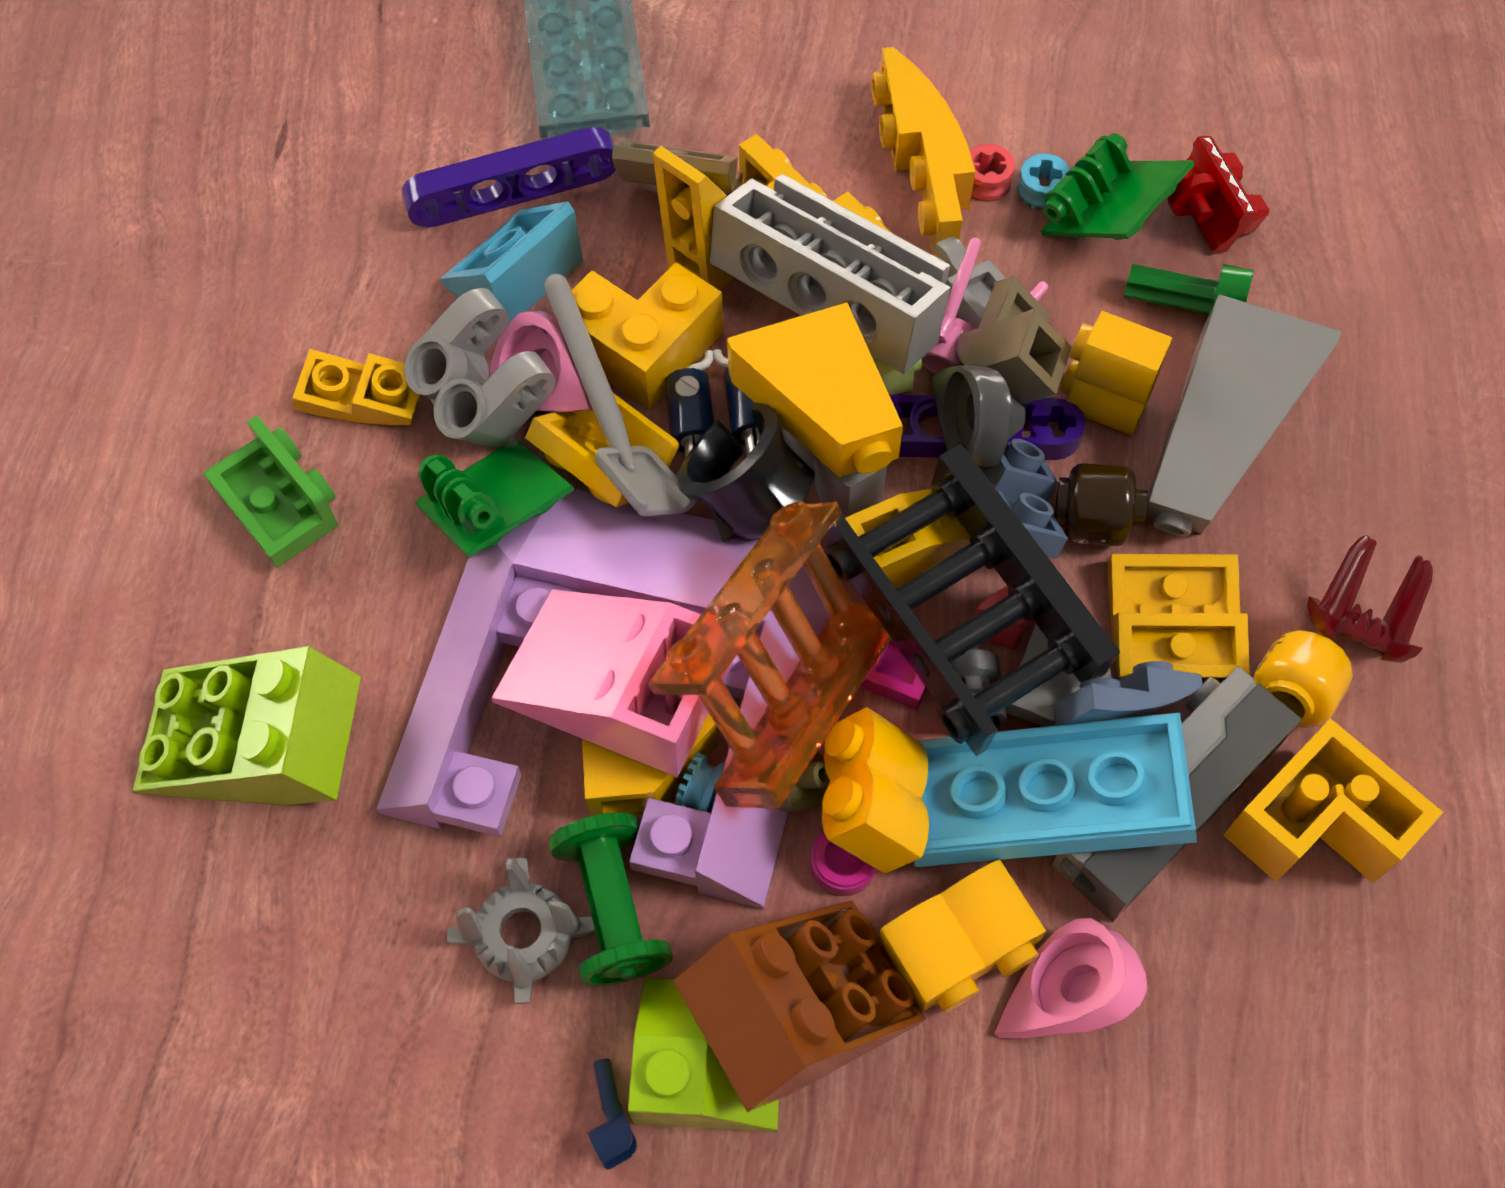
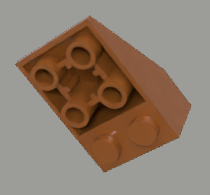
(796, 1000)

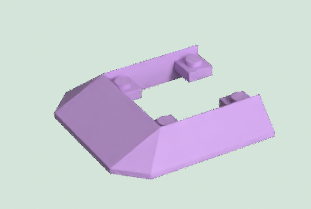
(602, 552)

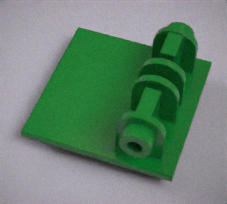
(1109, 192)
(489, 496)

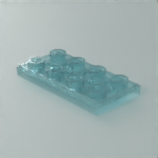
(585, 66)

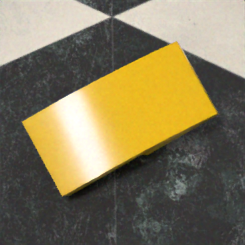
(355, 390)

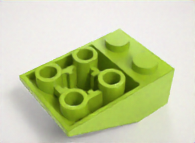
(251, 729)

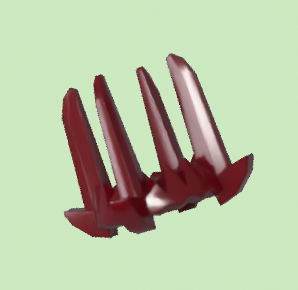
(1386, 635)

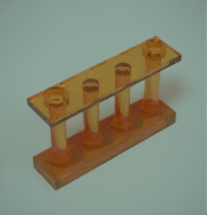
(828, 670)

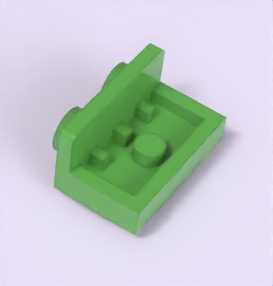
(273, 494)

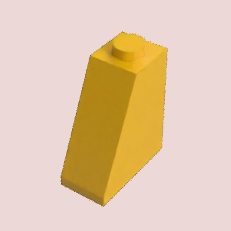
(821, 387)

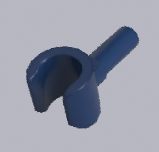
(613, 1139)

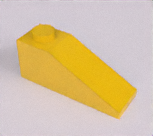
(687, 215)

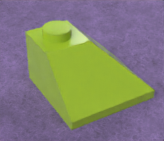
(677, 1073)

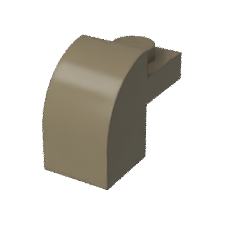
(1017, 343)

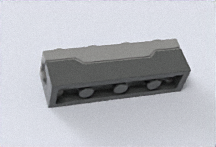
(1225, 743)

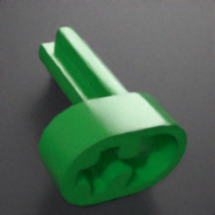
(1185, 290)

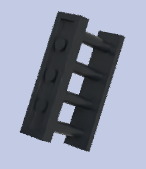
(997, 542)

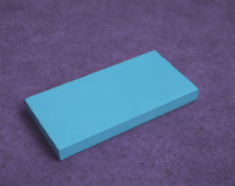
(1059, 791)

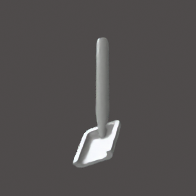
(632, 469)

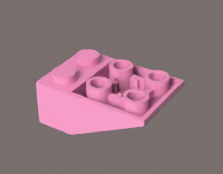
(590, 675)

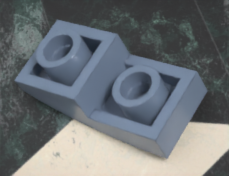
(1026, 487)
(1136, 695)

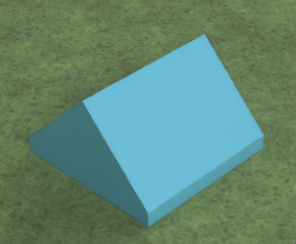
(521, 257)

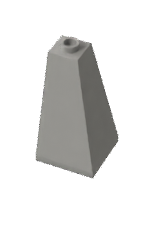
(1234, 397)

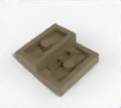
(636, 164)

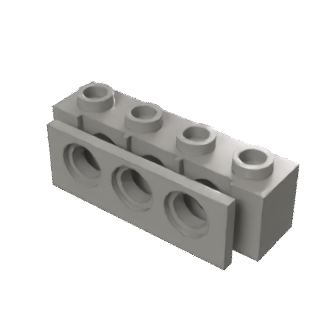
(823, 255)

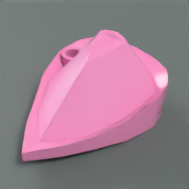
(542, 334)
(1076, 984)

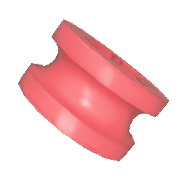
(992, 185)

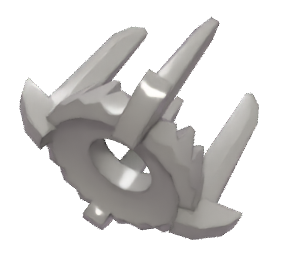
(526, 964)

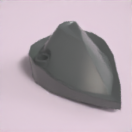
(976, 411)

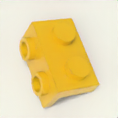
(575, 437)

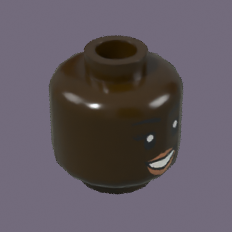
(1100, 504)

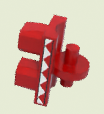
(1216, 197)

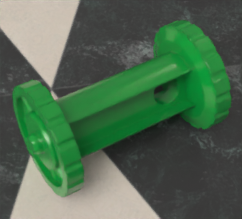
(597, 847)

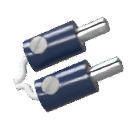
(692, 410)

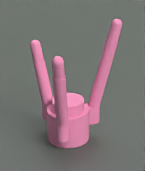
(945, 352)

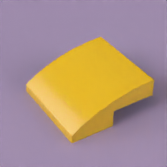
(1178, 612)

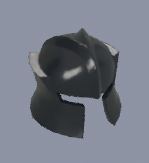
(756, 488)

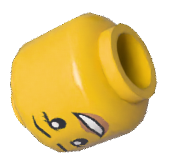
(1306, 675)

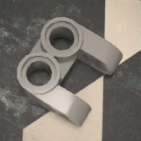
(455, 375)

